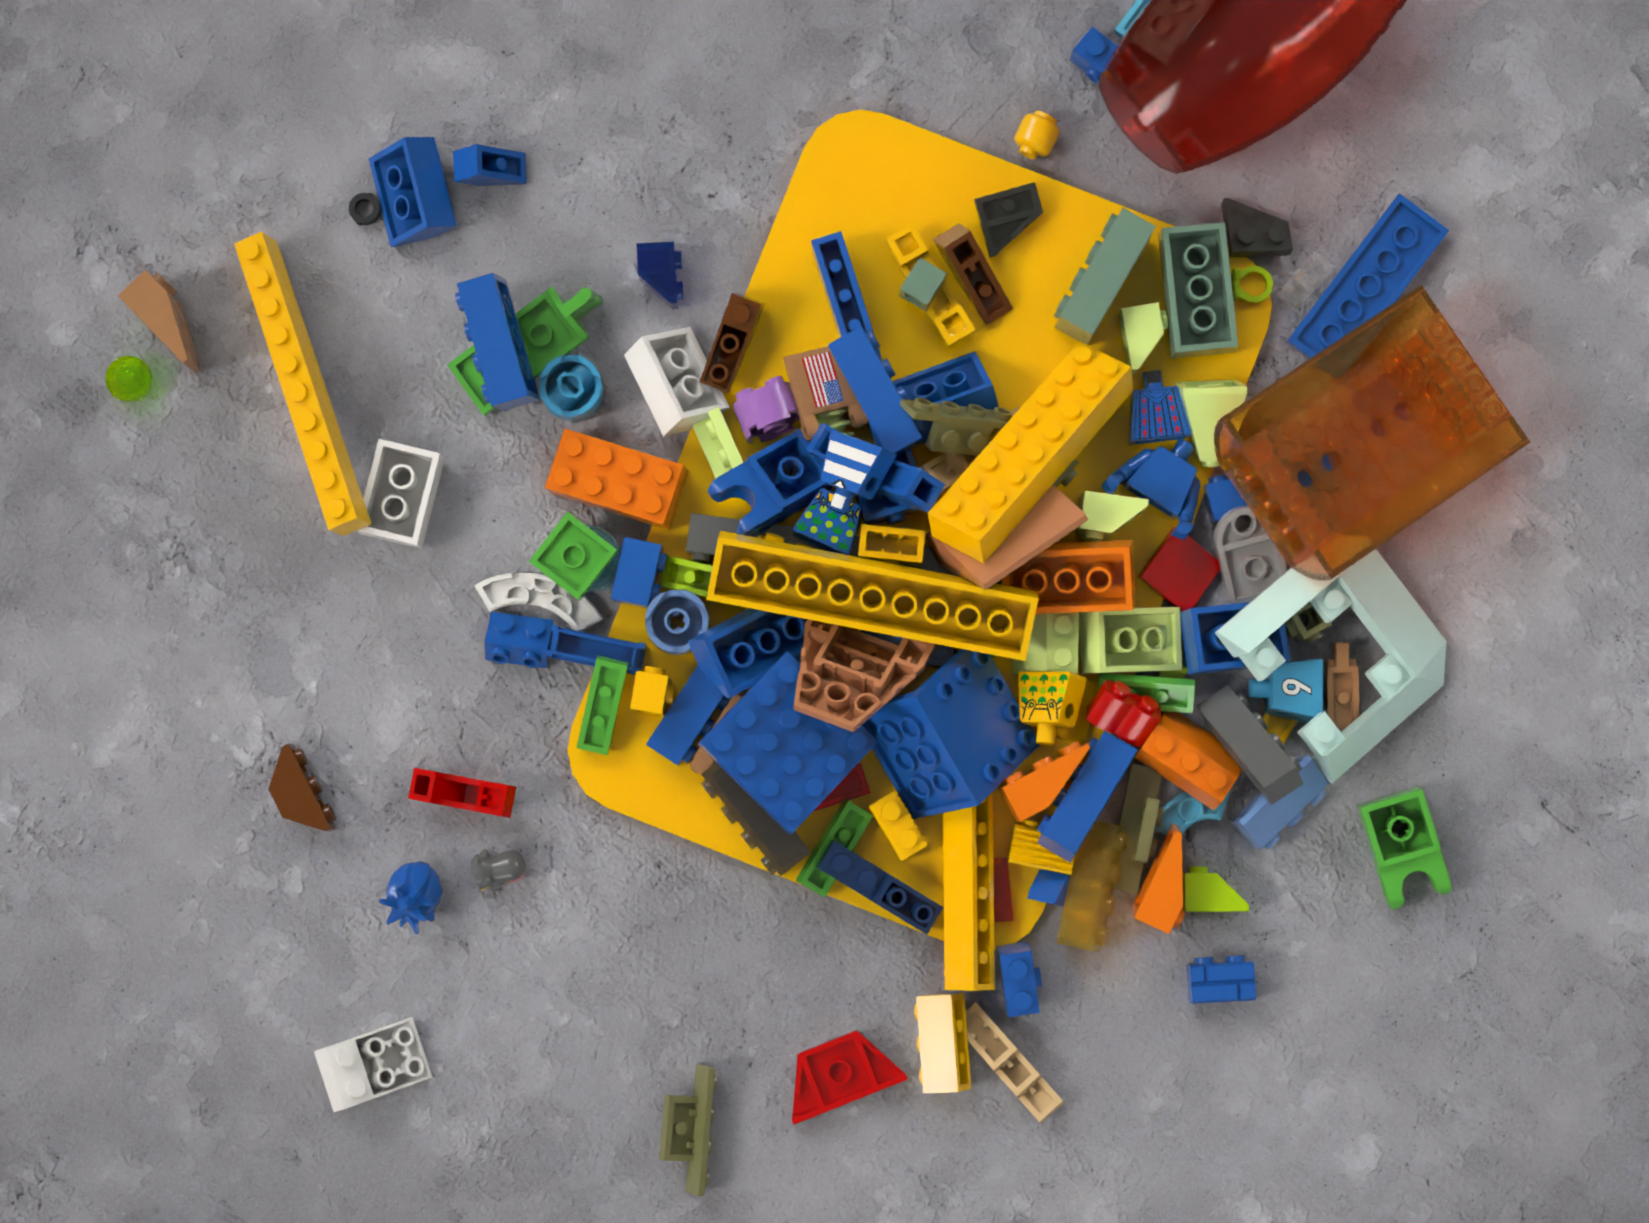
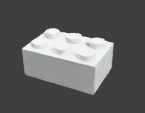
(401, 492)

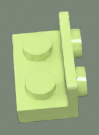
(717, 443)

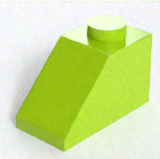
(1209, 893)

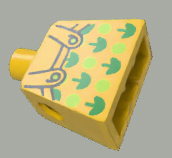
(1050, 702)

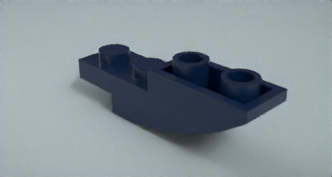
(879, 887)

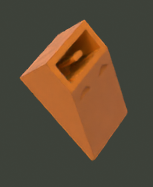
(1036, 790)

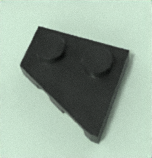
(1007, 215)
(1254, 232)

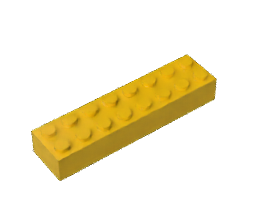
(1030, 452)

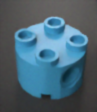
(571, 388)

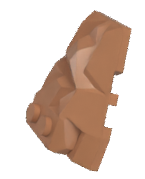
(853, 674)

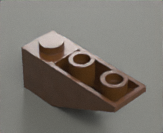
(731, 341)

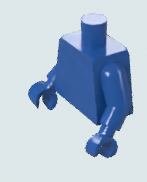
(1164, 481)

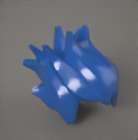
(413, 894)

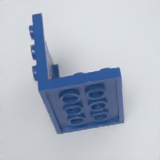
(952, 736)

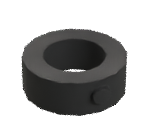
(373, 217)

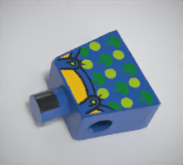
(828, 526)

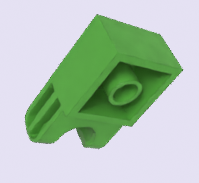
(1404, 853)

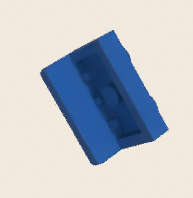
(518, 640)

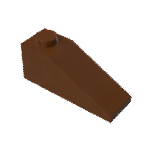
(973, 272)

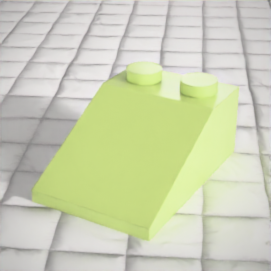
(1130, 640)

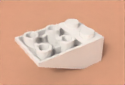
(373, 1064)

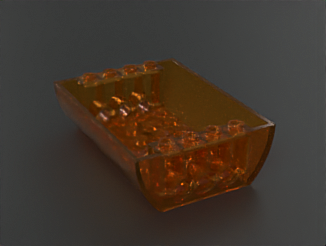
(1379, 483)

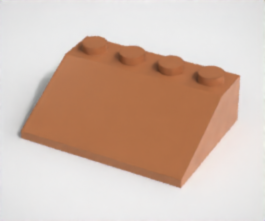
(1042, 526)

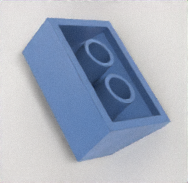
(1261, 821)

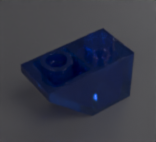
(658, 270)

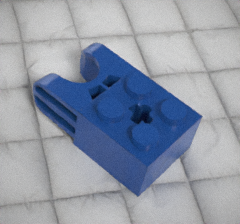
(767, 483)

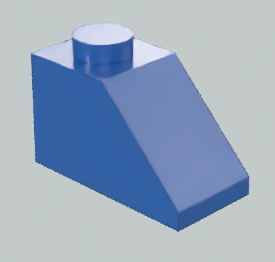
(489, 166)

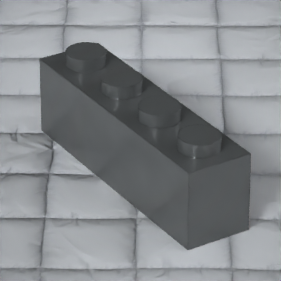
(1250, 744)

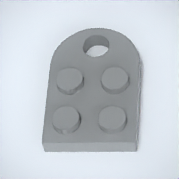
(1246, 557)

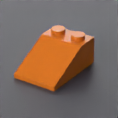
(1161, 894)

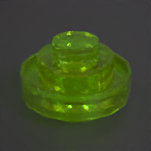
(129, 379)

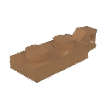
(1342, 686)

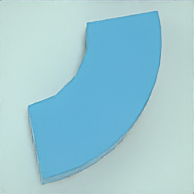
(1186, 811)

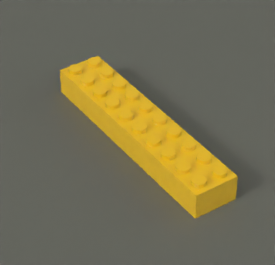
(872, 595)

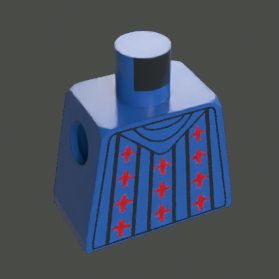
(1157, 412)

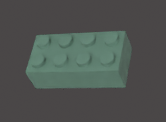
(1107, 271)
(1198, 290)

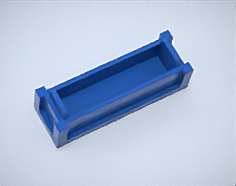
(585, 648)

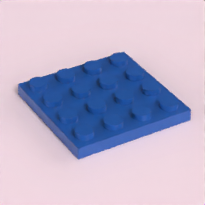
(781, 754)

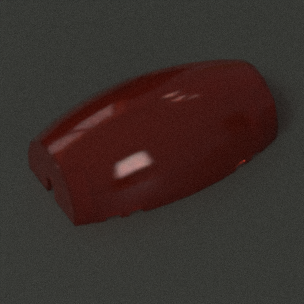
(1226, 73)

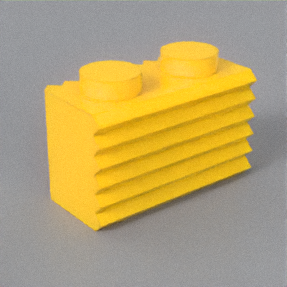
(898, 825)
(1027, 852)

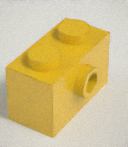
(892, 545)
(652, 692)

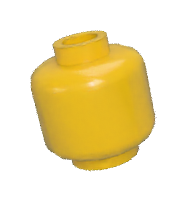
(1037, 135)

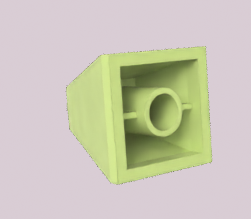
(1205, 405)

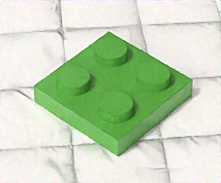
(573, 556)

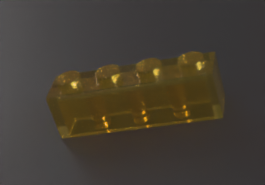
(1091, 888)

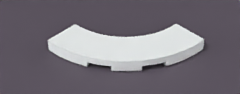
(538, 591)

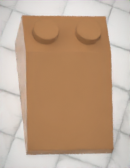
(162, 313)

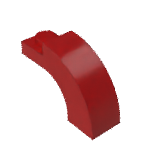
(462, 792)

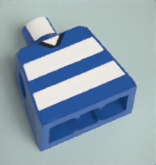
(854, 468)

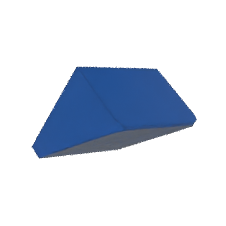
(1049, 887)

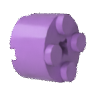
(767, 410)

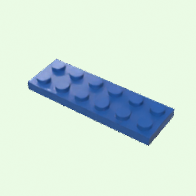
(1371, 276)

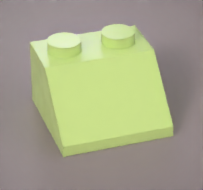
(1107, 514)
(1052, 645)

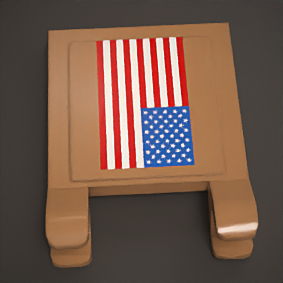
(820, 388)

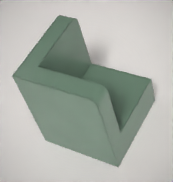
(922, 284)

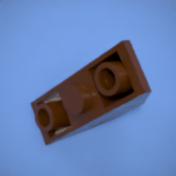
(298, 793)

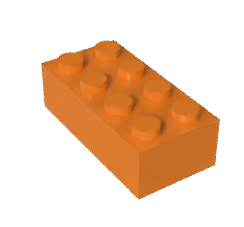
(616, 479)
(1080, 577)

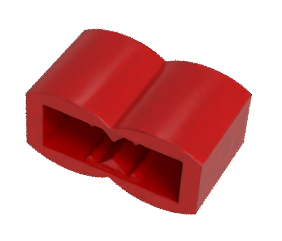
(1123, 713)

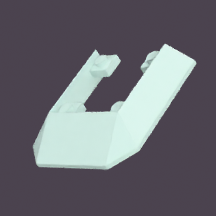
(1403, 677)

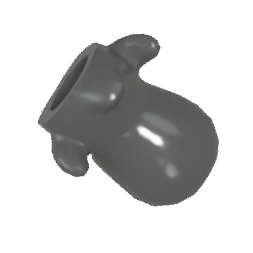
(502, 869)

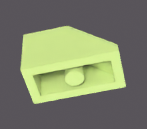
(1141, 330)

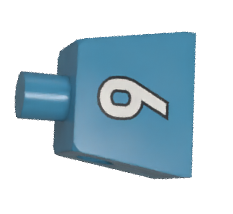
(1292, 690)

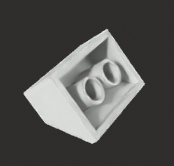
(669, 376)

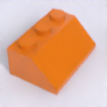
(1190, 759)

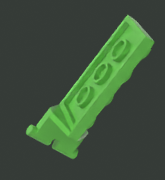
(548, 331)

